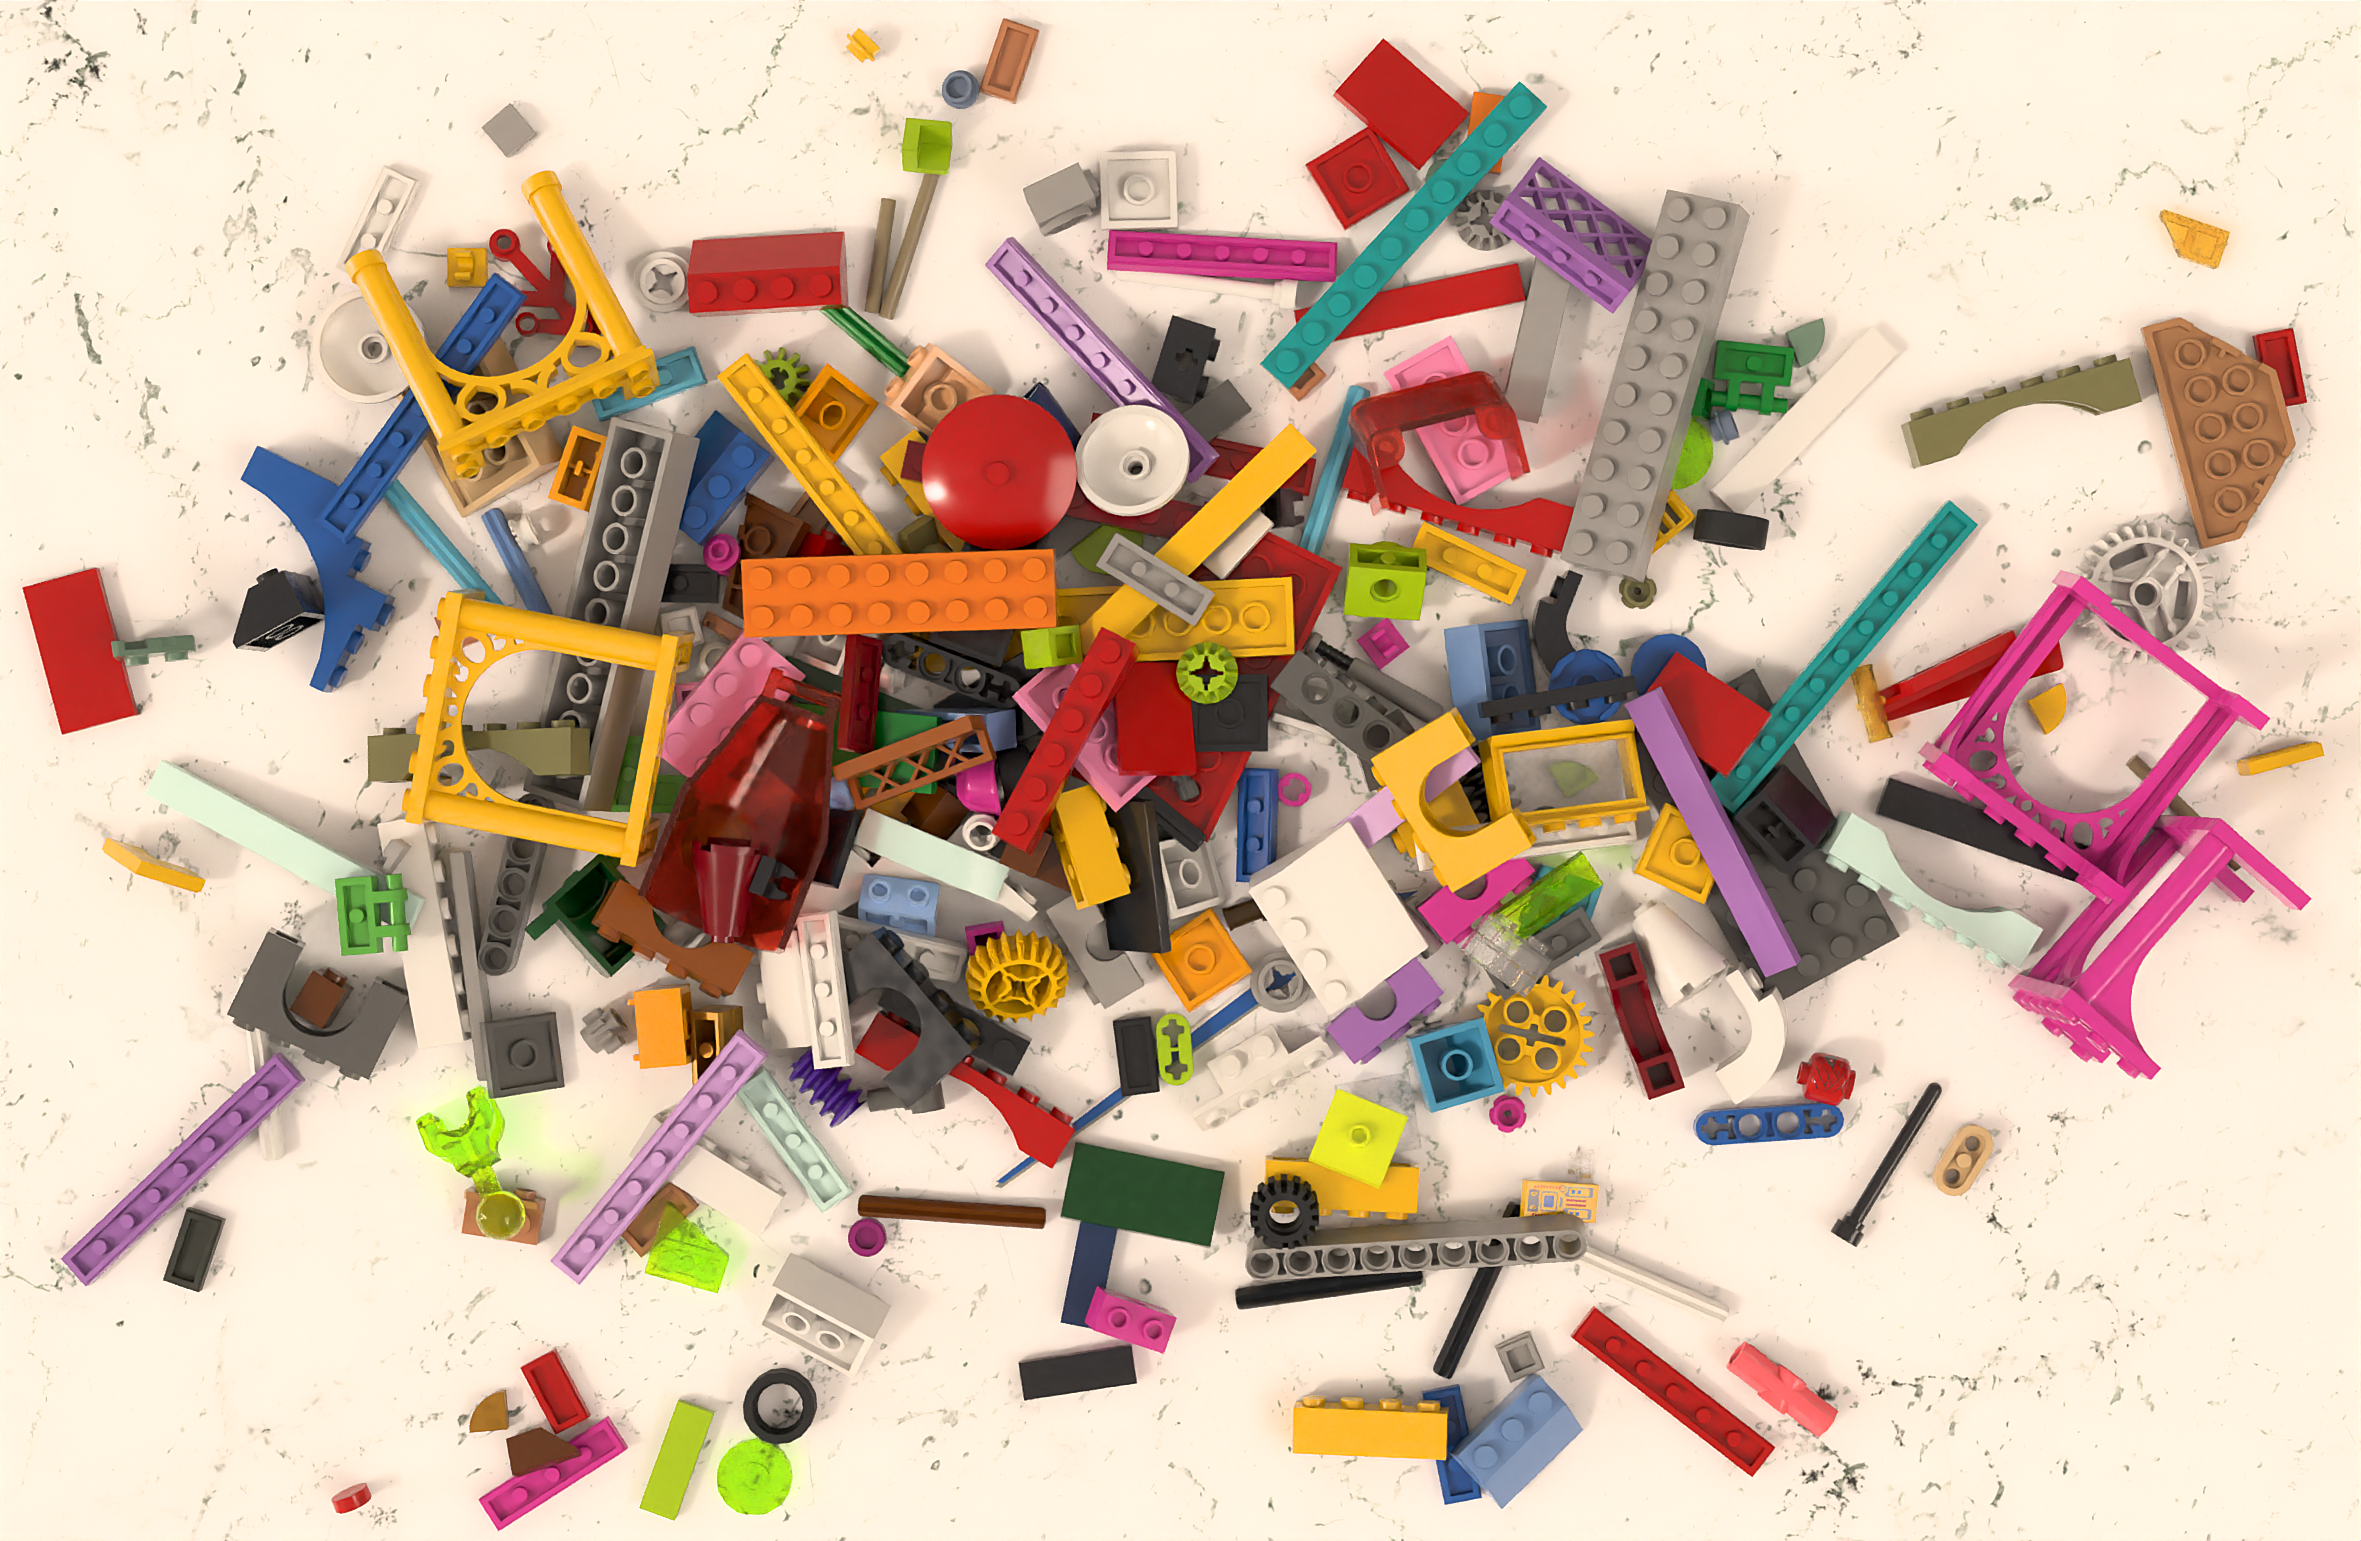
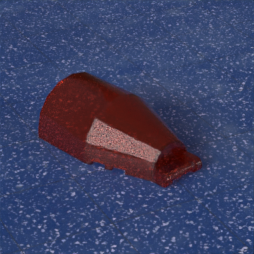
(758, 785)

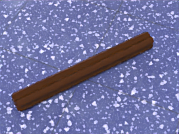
(951, 1212)

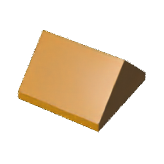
(834, 410)

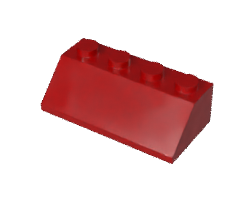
(768, 274)

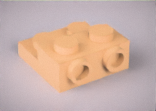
(931, 388)

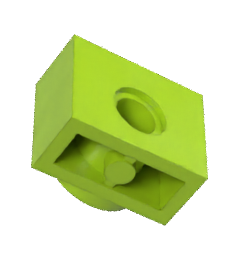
(1385, 581)

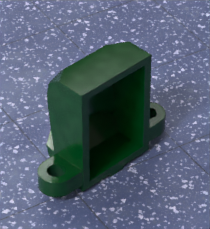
(576, 906)

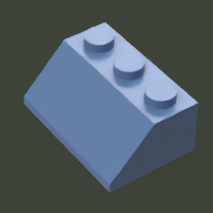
(1490, 665)
(1517, 1439)

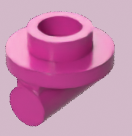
(722, 553)

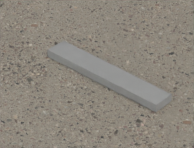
(470, 941)

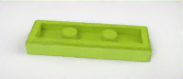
(676, 1459)

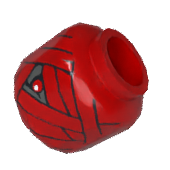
(1826, 1078)

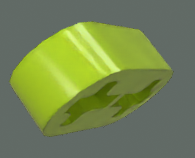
(1165, 1050)

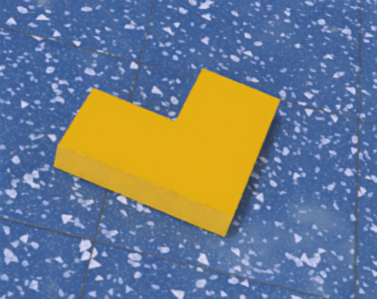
(148, 866)

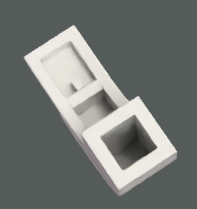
(1756, 1062)

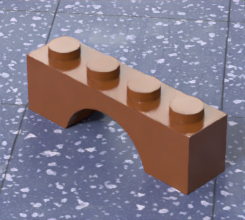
(629, 918)

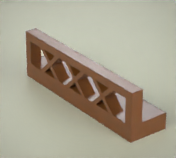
(905, 750)

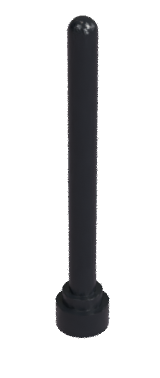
(1851, 1226)

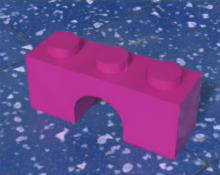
(1453, 916)

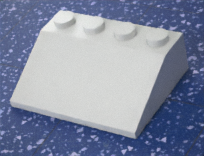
(1337, 916)

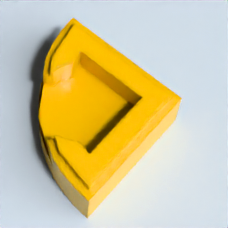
(2049, 707)

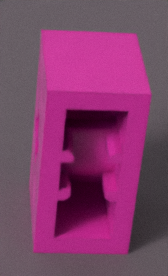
(1130, 1319)

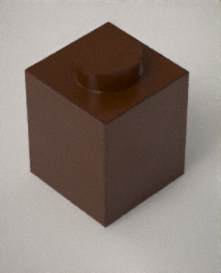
(935, 813)
(322, 997)

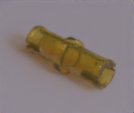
(1870, 704)

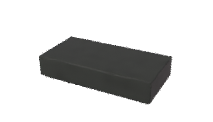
(194, 1249)

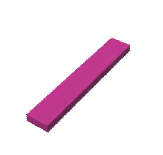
(1222, 256)

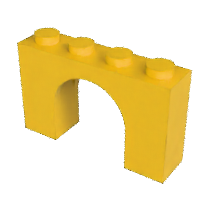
(1456, 854)

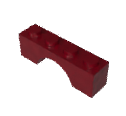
(1638, 1020)

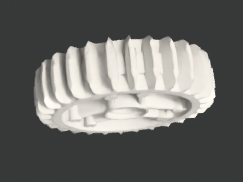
(2161, 569)

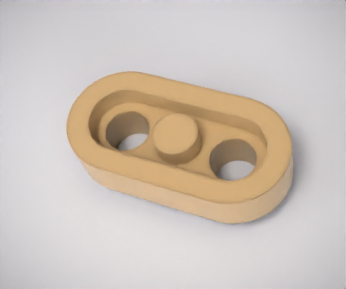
(1966, 1162)

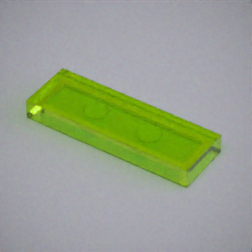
(1551, 895)

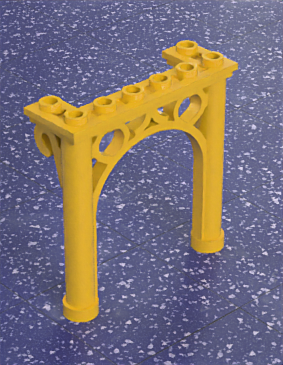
(462, 445)

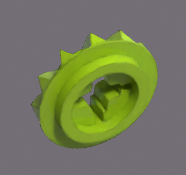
(1219, 659)

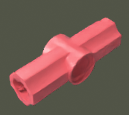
(1782, 1389)

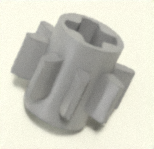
(603, 1030)

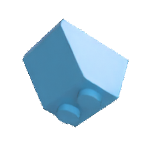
(1454, 1064)

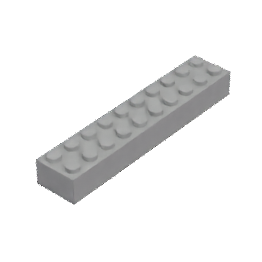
(1655, 385)
(617, 586)

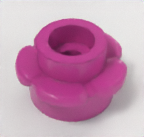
(1517, 1117)

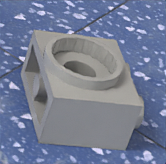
(1062, 199)

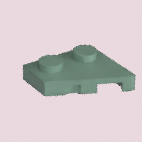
(138, 652)

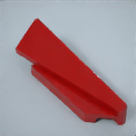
(1956, 677)

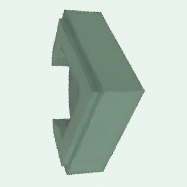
(1806, 341)

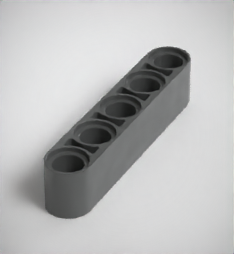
(504, 899)

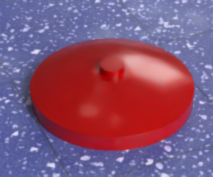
(999, 471)

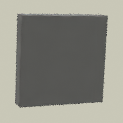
(522, 1055)

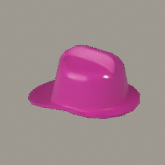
(978, 788)

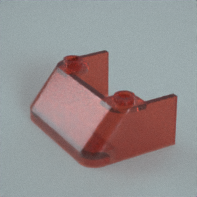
(1380, 420)

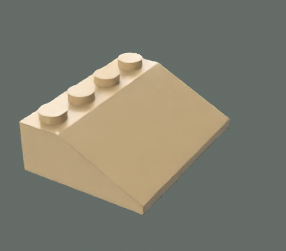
(508, 466)

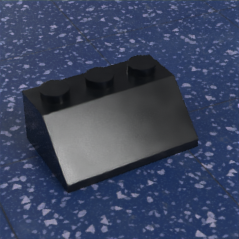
(277, 610)

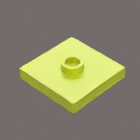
(1358, 1138)

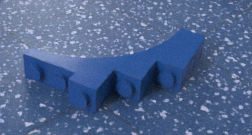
(347, 600)

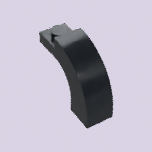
(1549, 621)

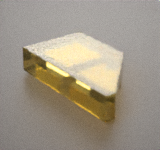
(2195, 239)

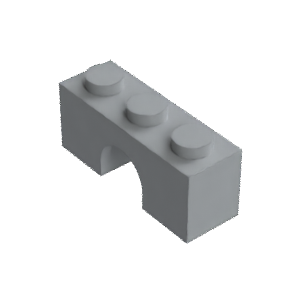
(1107, 979)

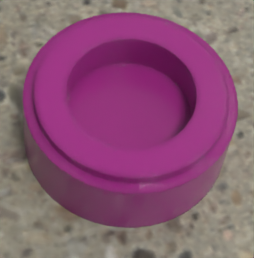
(867, 1237)

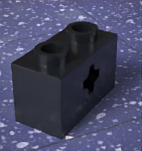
(1181, 338)

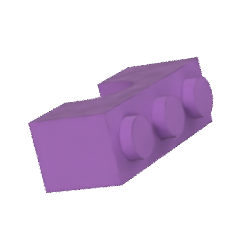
(1360, 1035)

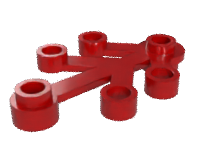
(548, 292)

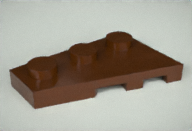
(765, 534)

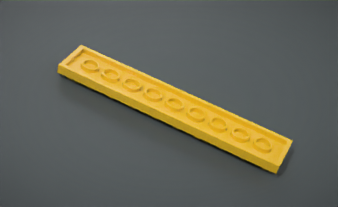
(1242, 616)

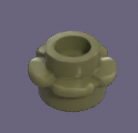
(1644, 599)

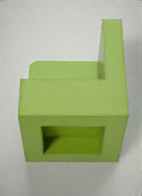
(927, 146)
(1052, 647)

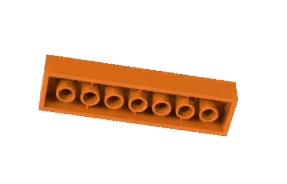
(899, 593)

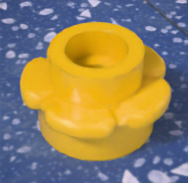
(862, 46)

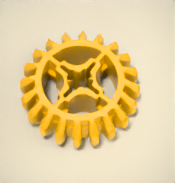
(1016, 976)

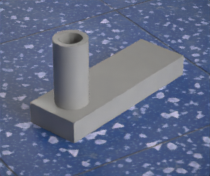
(1155, 579)

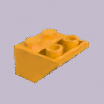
(578, 469)

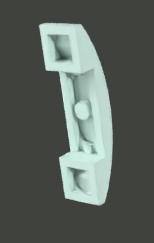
(931, 855)

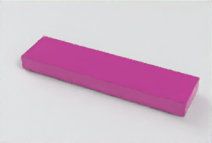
(523, 1494)

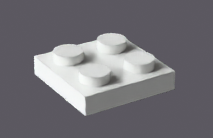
(1138, 190)

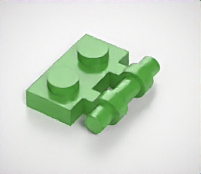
(361, 918)

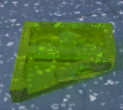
(685, 1253)

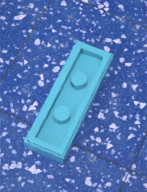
(676, 375)

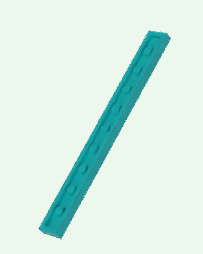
(1403, 235)
(1846, 650)

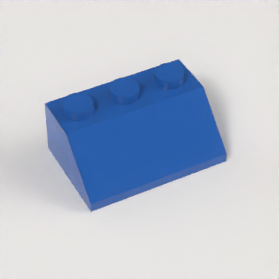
(722, 473)

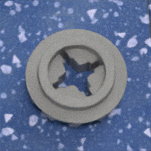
(1470, 210)
(1275, 999)

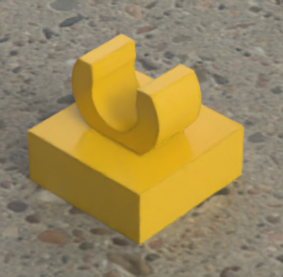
(467, 267)

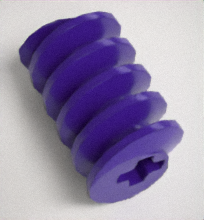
(827, 1088)

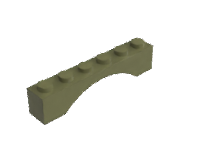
(2095, 391)
(545, 751)

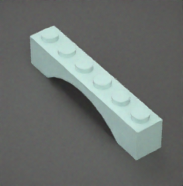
(1866, 851)

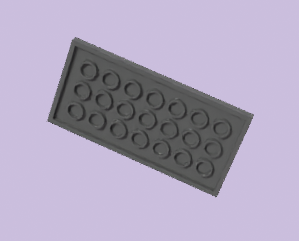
(1821, 907)

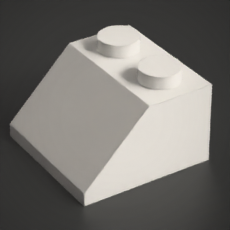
(1189, 878)

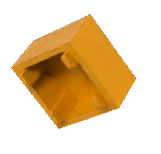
(663, 1025)

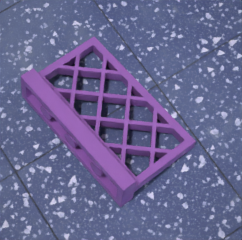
(1565, 249)

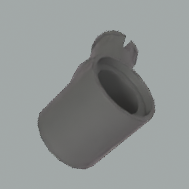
(886, 1099)

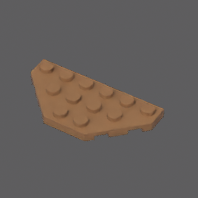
(2222, 424)

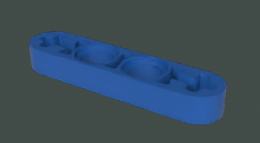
(1768, 1128)

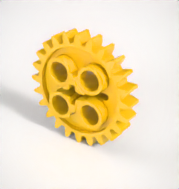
(1524, 1070)

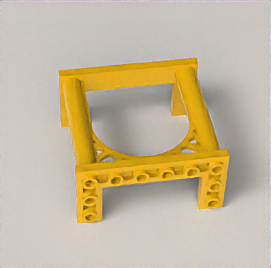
(432, 796)

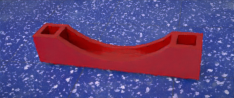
(1535, 523)
(1065, 737)
(1035, 1128)

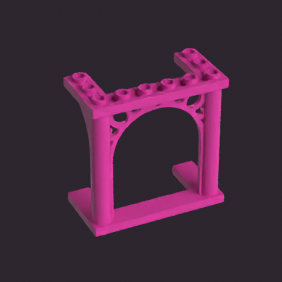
(2106, 859)
(2096, 1004)

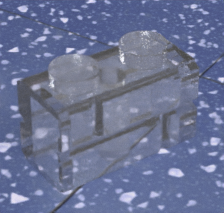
(1507, 954)

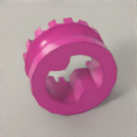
(1302, 798)

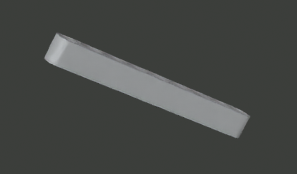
(1434, 1254)

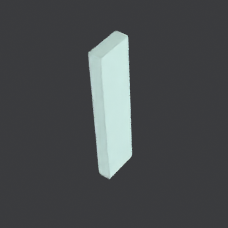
(794, 1140)

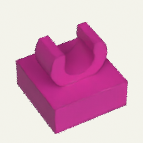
(1383, 643)

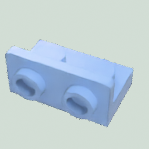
(899, 903)

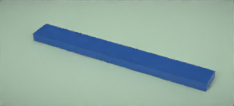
(407, 424)

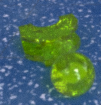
(473, 1152)

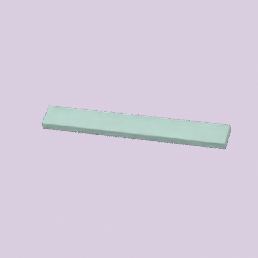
(264, 834)

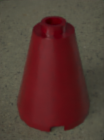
(723, 882)

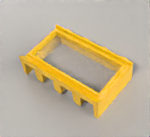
(1565, 775)

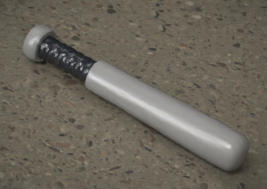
(1386, 686)

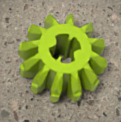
(780, 365)

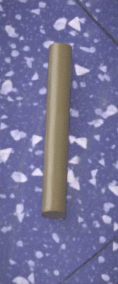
(880, 255)

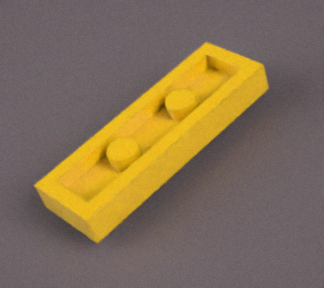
(1469, 564)

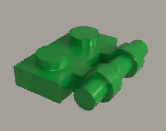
(1754, 365)

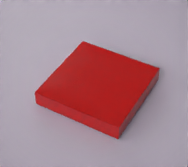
(1357, 178)

